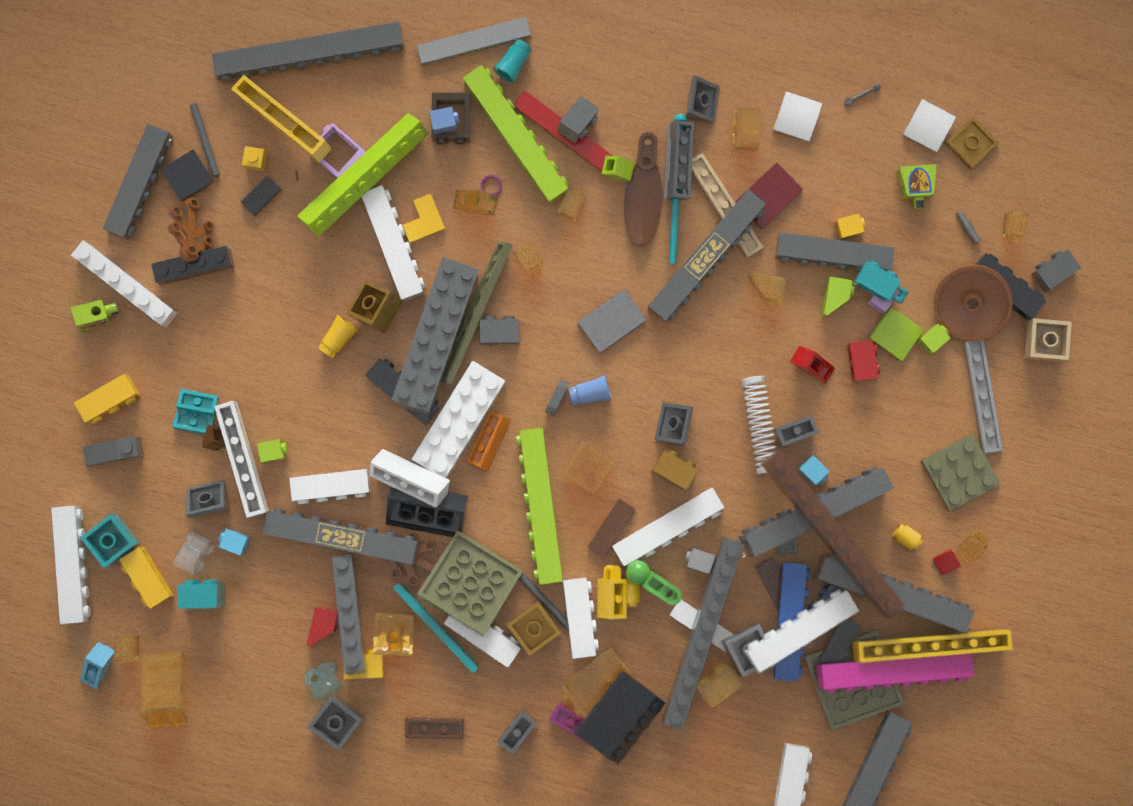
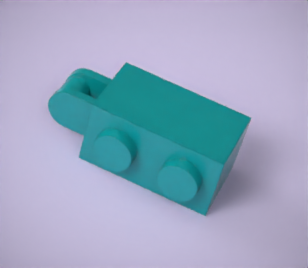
(880, 283)

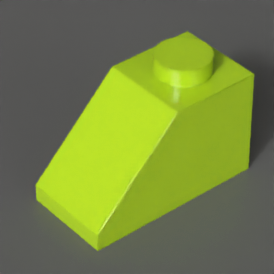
(836, 294)

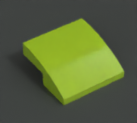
(896, 334)

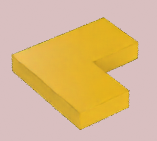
(429, 220)

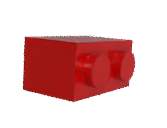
(863, 361)

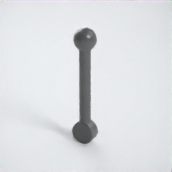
(848, 101)

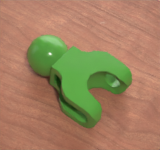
(640, 574)

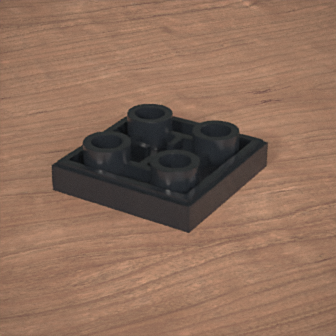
(187, 175)

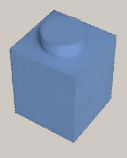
(444, 120)

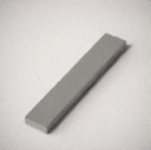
(474, 40)
(983, 396)

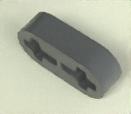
(557, 397)

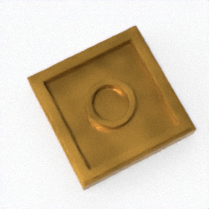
(971, 142)

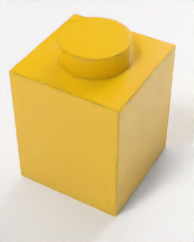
(254, 159)
(849, 226)

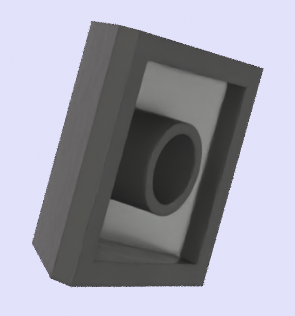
(702, 100)
(674, 423)
(206, 499)

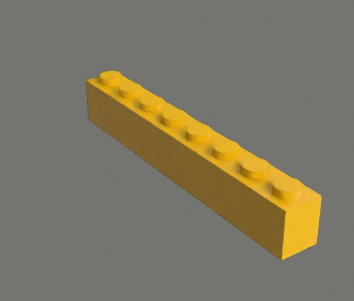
(932, 645)

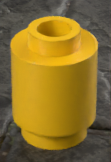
(907, 537)
(633, 594)

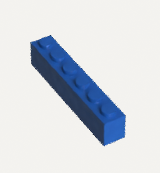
(791, 603)

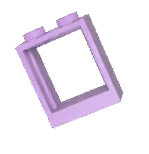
(327, 133)

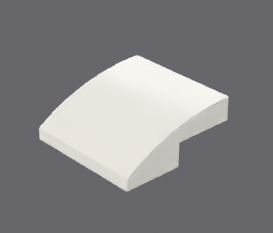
(797, 116)
(929, 125)

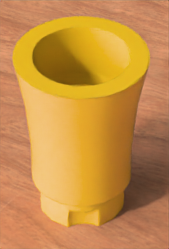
(337, 336)

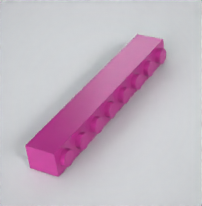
(902, 671)

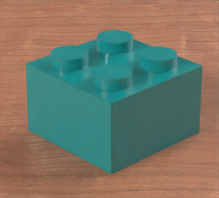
(110, 540)
(201, 595)

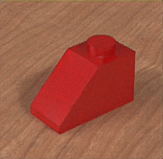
(812, 364)
(323, 623)

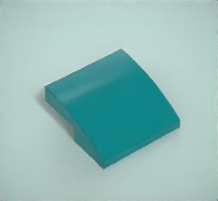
(195, 411)

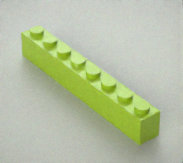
(515, 134)
(363, 174)
(541, 506)

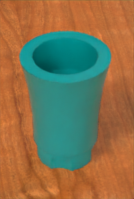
(513, 61)

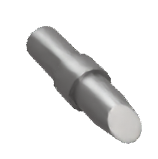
(968, 227)

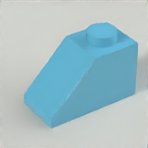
(96, 665)

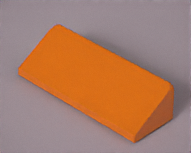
(488, 440)

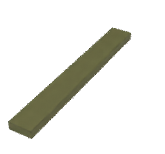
(476, 310)

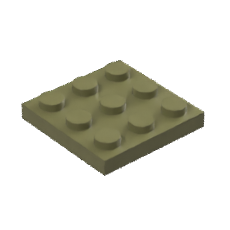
(960, 472)

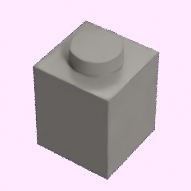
(699, 560)

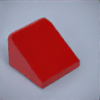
(946, 562)

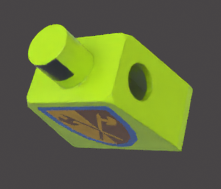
(917, 183)
(85, 314)

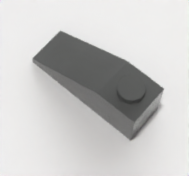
(113, 451)

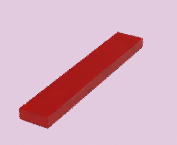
(550, 120)

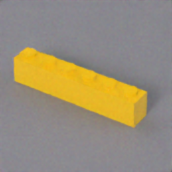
(281, 118)

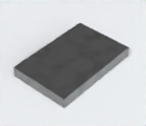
(611, 321)

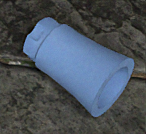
(590, 391)

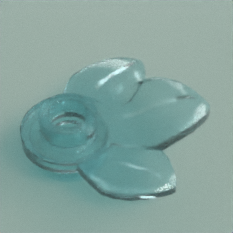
(325, 680)

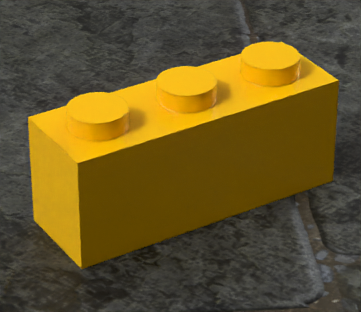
(107, 399)
(145, 578)

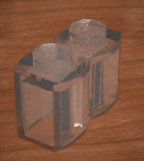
(193, 552)

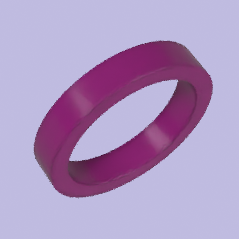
(491, 176)

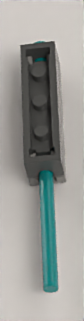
(678, 172)

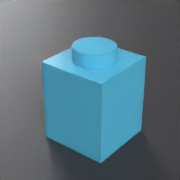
(814, 471)
(233, 541)

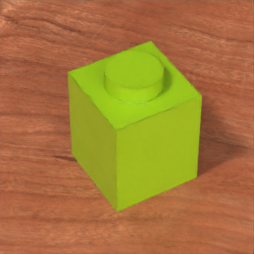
(618, 168)
(934, 338)
(272, 450)

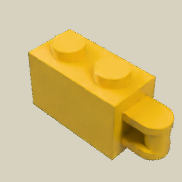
(612, 594)

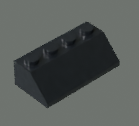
(417, 515)

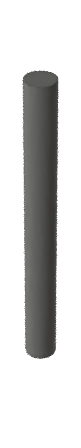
(204, 139)
(544, 600)

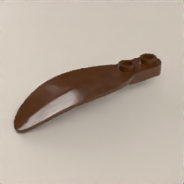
(643, 193)

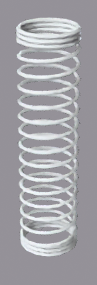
(753, 380)

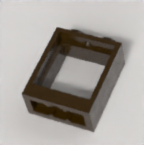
(453, 99)

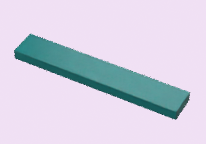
(436, 627)

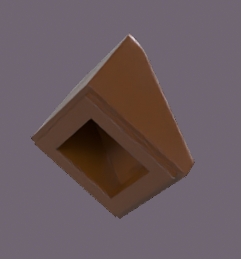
(213, 438)

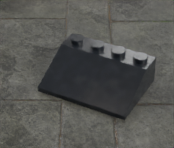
(620, 717)

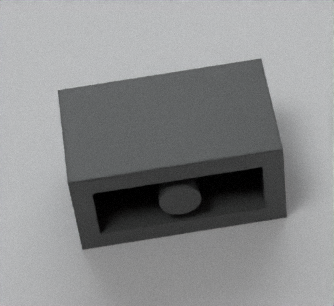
(578, 119)
(1056, 270)
(499, 331)
(795, 431)
(517, 731)

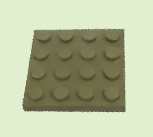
(469, 583)
(851, 706)

